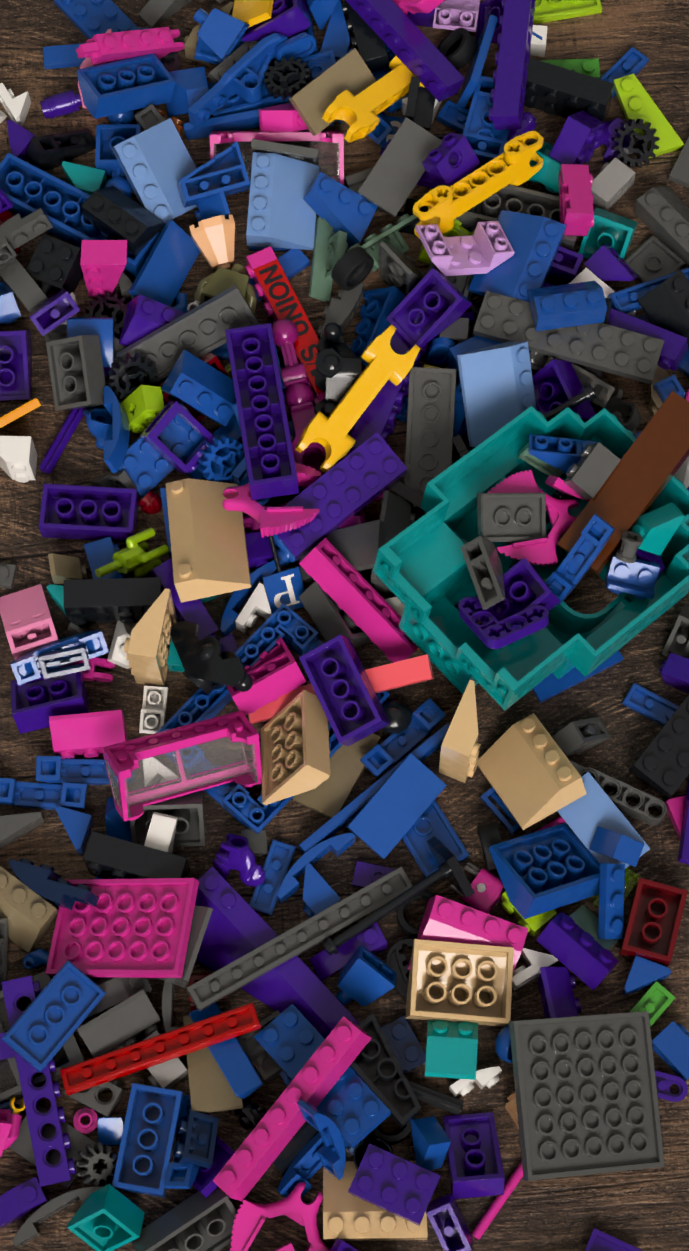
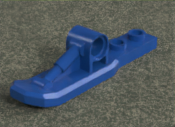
(242, 79)

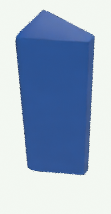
(231, 1058)

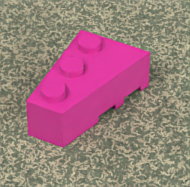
(576, 199)
(102, 264)
(272, 677)

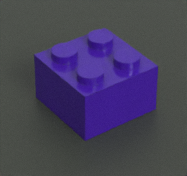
(577, 139)

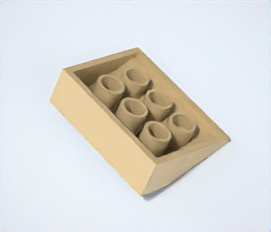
(150, 642)
(460, 745)
(295, 749)
(531, 772)
(460, 983)
(359, 1220)

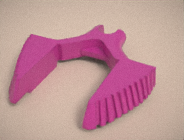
(274, 519)
(541, 550)
(253, 1215)

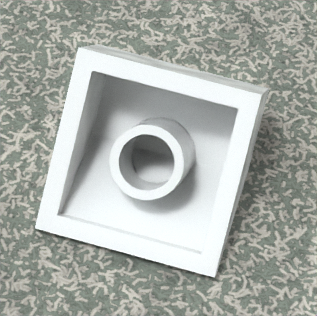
(18, 457)

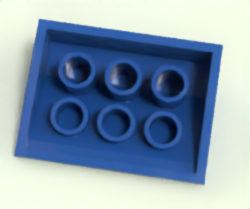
(535, 248)
(546, 870)

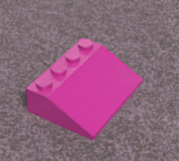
(459, 923)

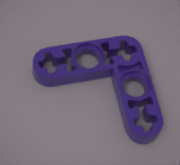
(498, 633)

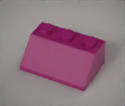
(86, 733)

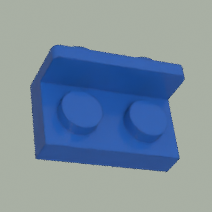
(632, 578)

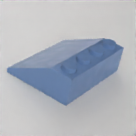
(153, 168)
(276, 203)
(495, 387)

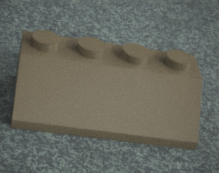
(26, 912)

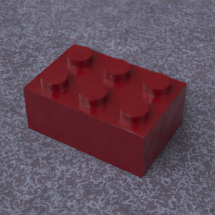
(653, 922)

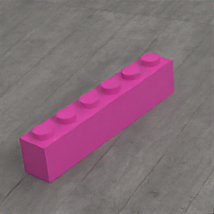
(358, 600)

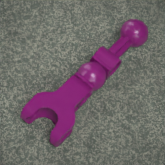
(298, 392)

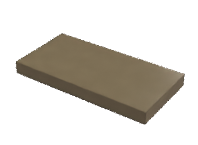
(316, 96)
(345, 771)
(207, 1082)

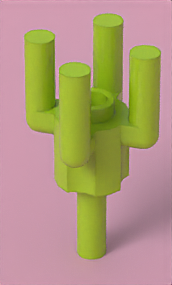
(134, 556)

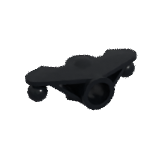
(335, 367)
(206, 662)

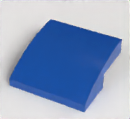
(95, 326)

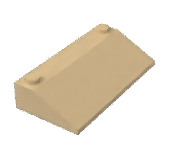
(205, 540)

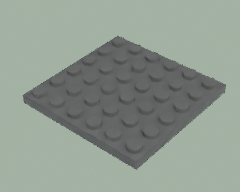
(586, 1095)

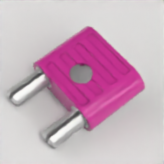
(486, 888)

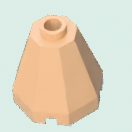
(215, 240)

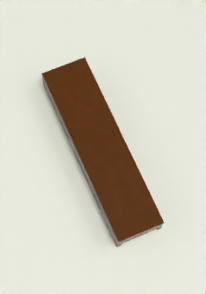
(637, 478)

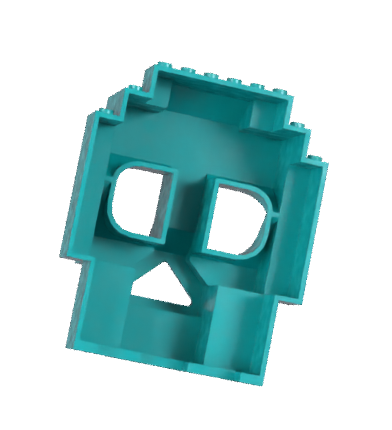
(431, 575)

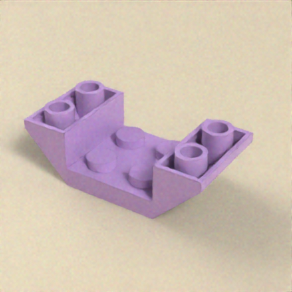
(457, 14)
(467, 254)

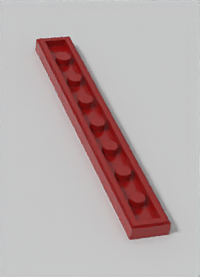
(160, 1049)

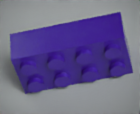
(88, 512)
(344, 690)

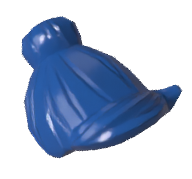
(99, 424)

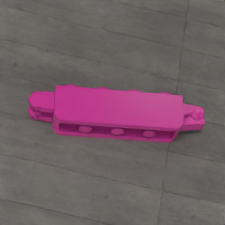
(129, 44)

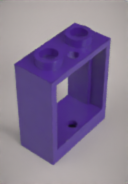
(161, 422)

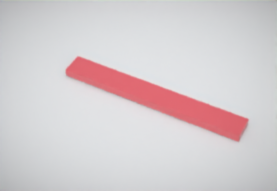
(381, 677)

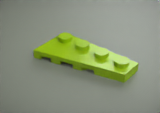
(639, 105)

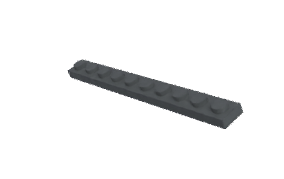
(298, 939)

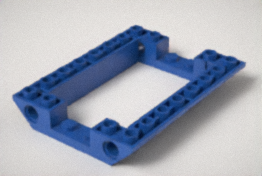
(201, 706)

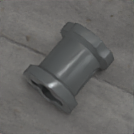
(629, 546)

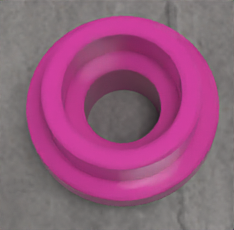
(85, 1129)

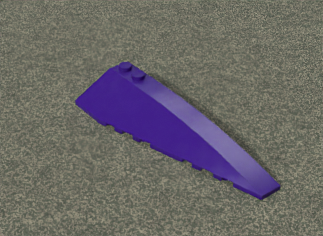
(237, 930)

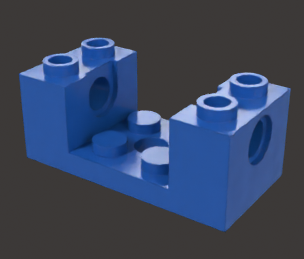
(481, 135)

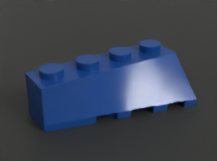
(377, 308)

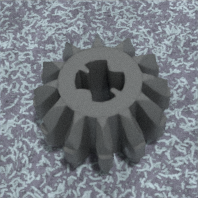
(92, 1156)

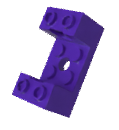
(448, 162)

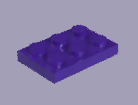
(394, 1184)

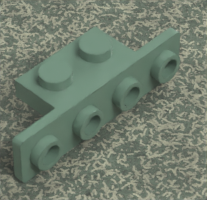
(389, 235)
(327, 251)

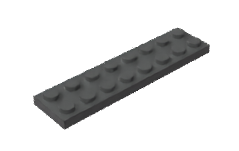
(589, 345)

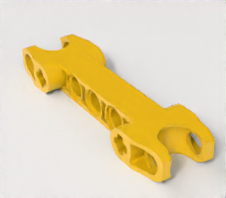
(362, 110)
(508, 168)
(381, 367)

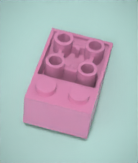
(27, 620)

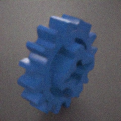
(221, 459)

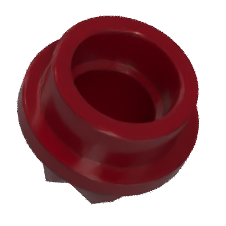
(150, 503)

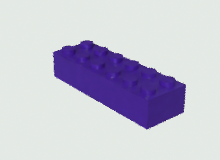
(343, 492)

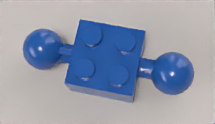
(106, 138)

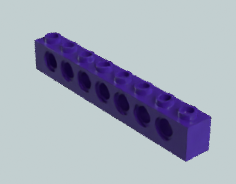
(48, 1173)

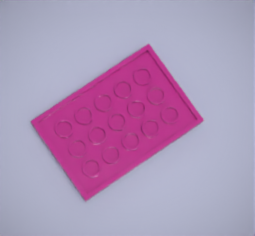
(131, 933)

